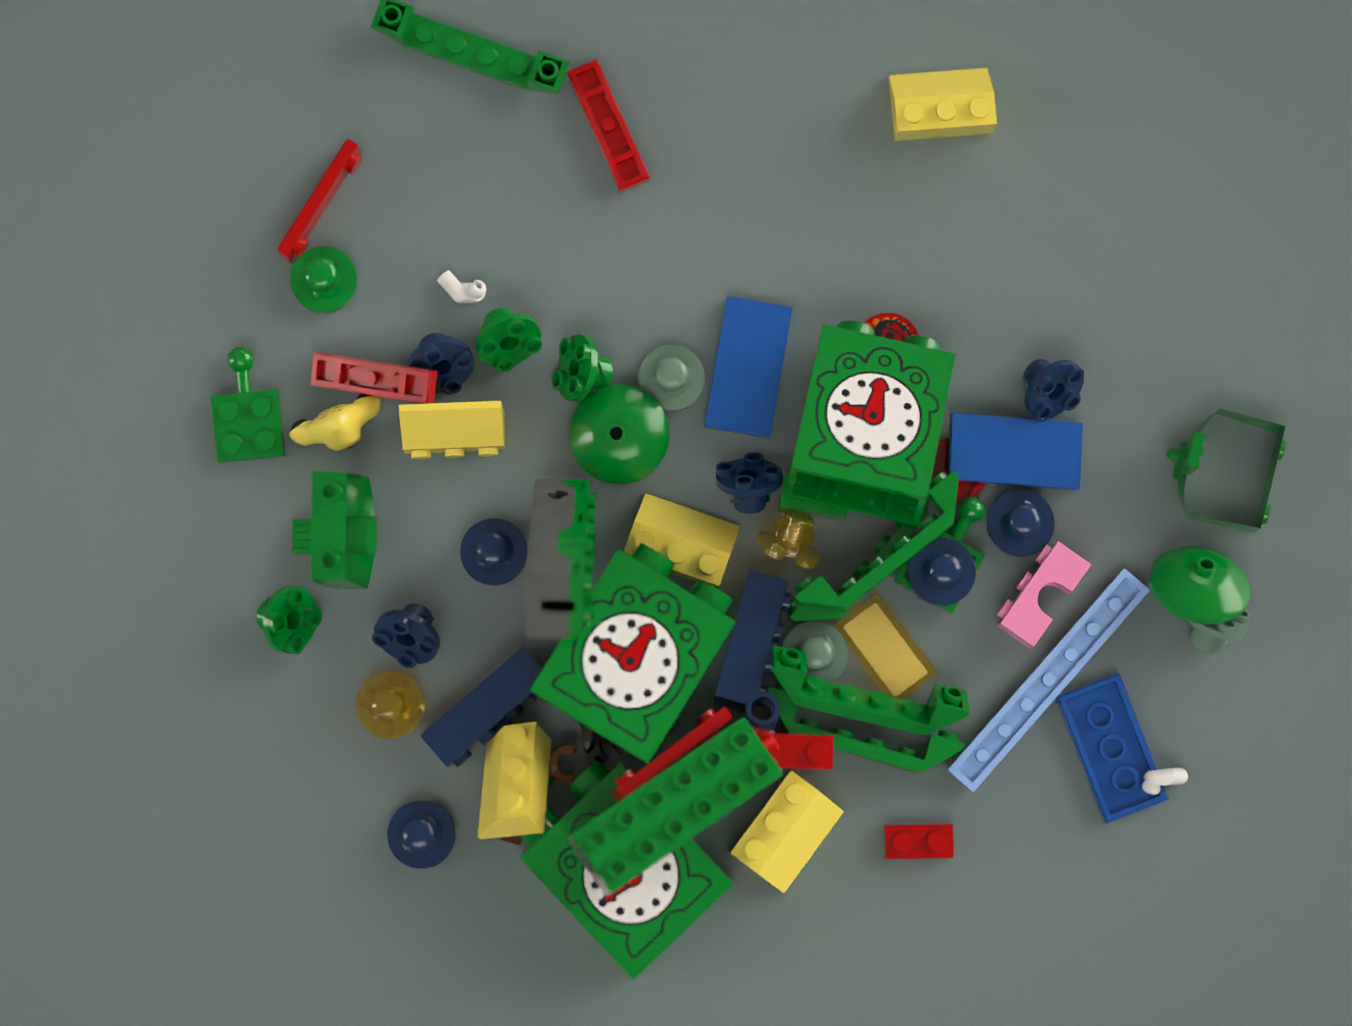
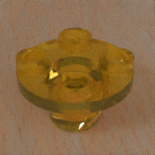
(792, 539)
(390, 705)

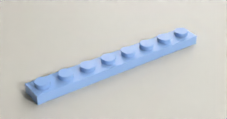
(1048, 680)

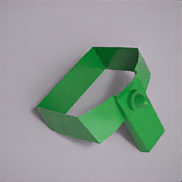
(1189, 453)
(340, 531)

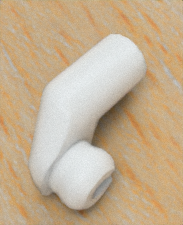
(462, 292)
(1165, 777)

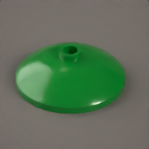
(643, 437)
(1199, 585)

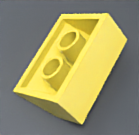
(942, 104)
(452, 429)
(687, 537)
(515, 782)
(786, 831)

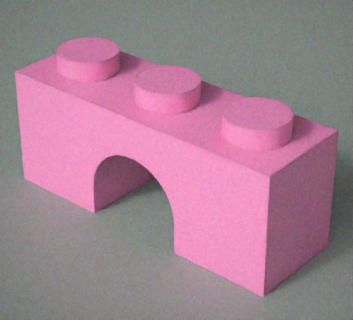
(1056, 568)

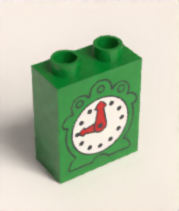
(871, 422)
(638, 654)
(643, 914)

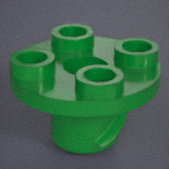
(323, 279)
(507, 339)
(580, 368)
(289, 619)

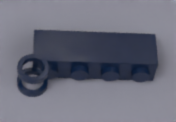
(750, 646)
(483, 709)

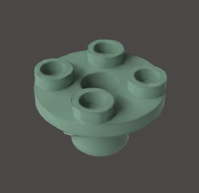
(672, 377)
(1213, 637)
(823, 646)

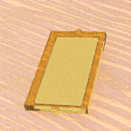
(885, 648)

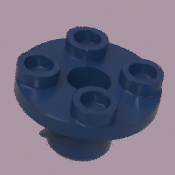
(448, 357)
(1052, 387)
(749, 481)
(1020, 523)
(494, 551)
(942, 572)
(407, 635)
(421, 834)

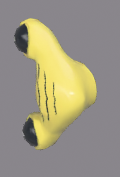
(337, 426)

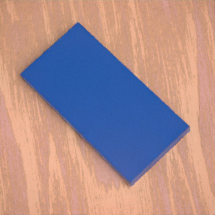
(748, 367)
(1015, 451)
(1110, 746)

